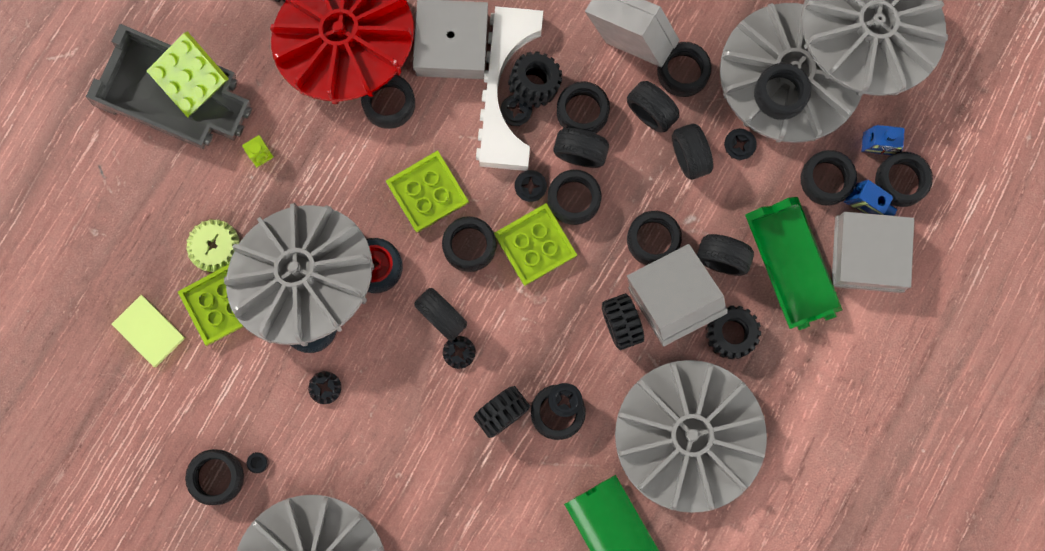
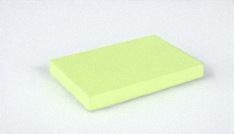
(148, 331)

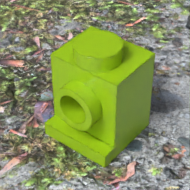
(257, 151)

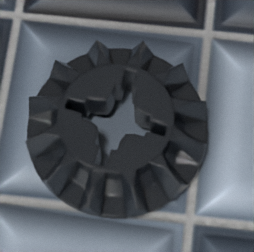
(521, 118)
(742, 135)
(538, 181)
(456, 361)
(333, 383)
(575, 401)

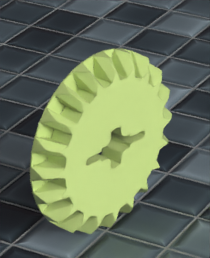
(198, 246)

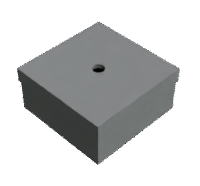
(634, 28)
(450, 39)
(873, 252)
(676, 295)

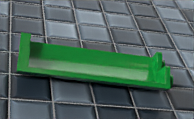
(794, 263)
(609, 519)

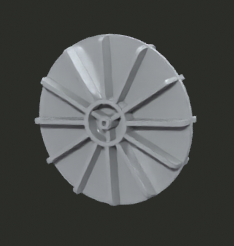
(771, 38)
(875, 43)
(299, 275)
(690, 436)
(311, 525)

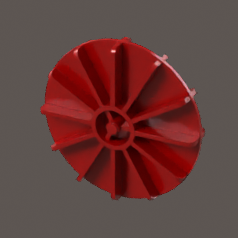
(341, 45)

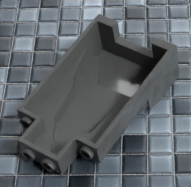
(133, 93)

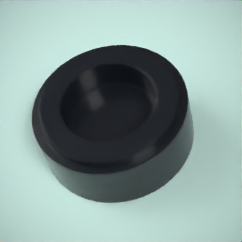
(257, 462)

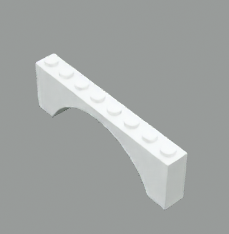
(510, 32)

